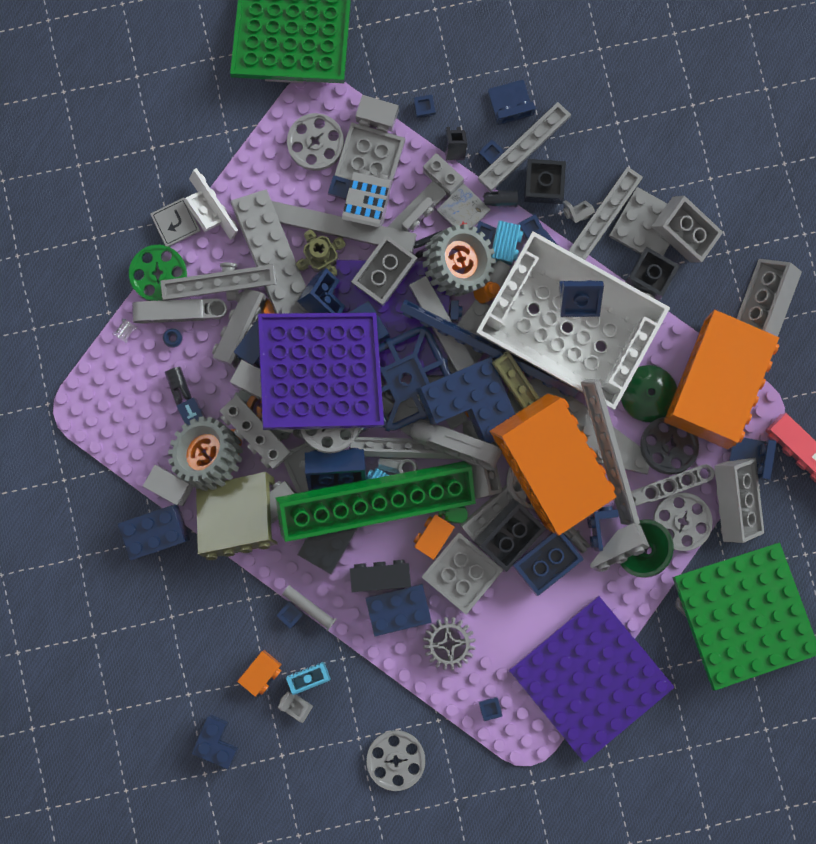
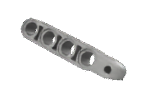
(178, 310)
(456, 444)
(677, 486)

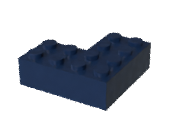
(470, 390)

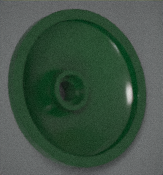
(641, 404)
(662, 548)

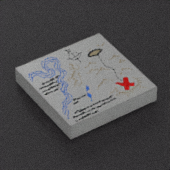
(463, 208)

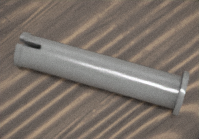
(308, 607)

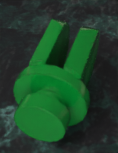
(454, 515)

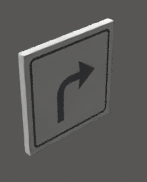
(175, 222)

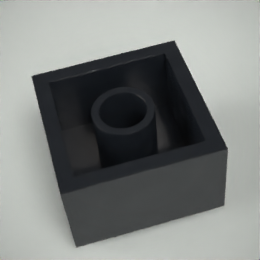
(545, 181)
(652, 273)

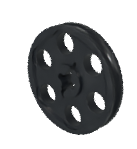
(660, 448)

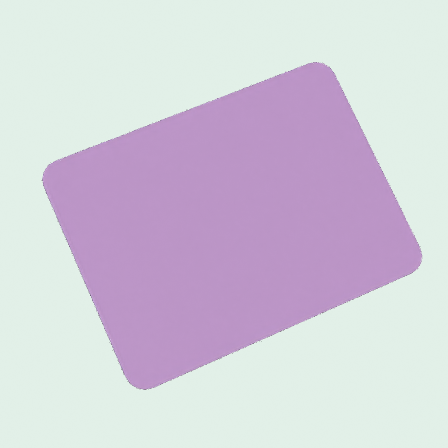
(126, 416)

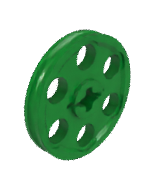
(151, 268)

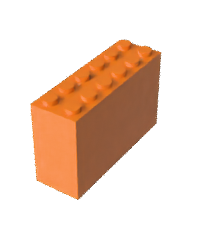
(722, 380)
(554, 463)

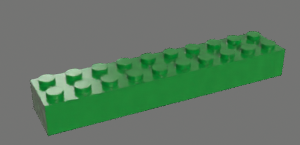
(375, 500)

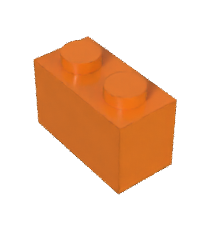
(434, 536)
(259, 673)

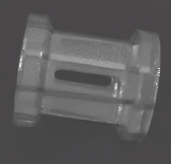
(124, 330)

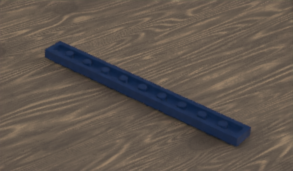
(481, 345)

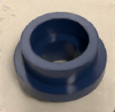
(166, 338)

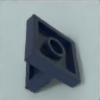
(581, 298)

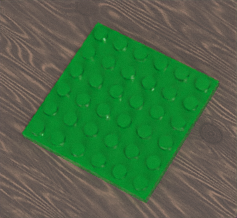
(291, 40)
(746, 616)

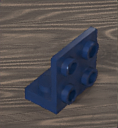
(511, 102)
(761, 450)

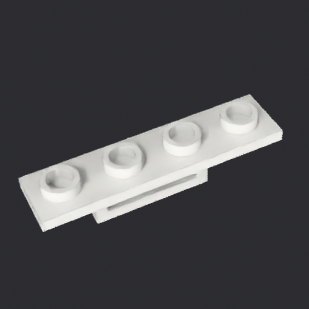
(207, 208)

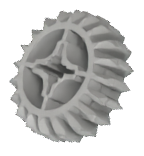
(451, 660)

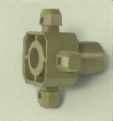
(317, 260)

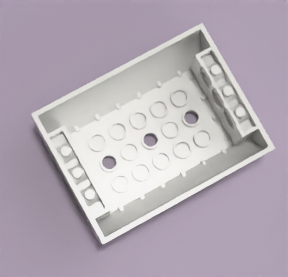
(625, 321)

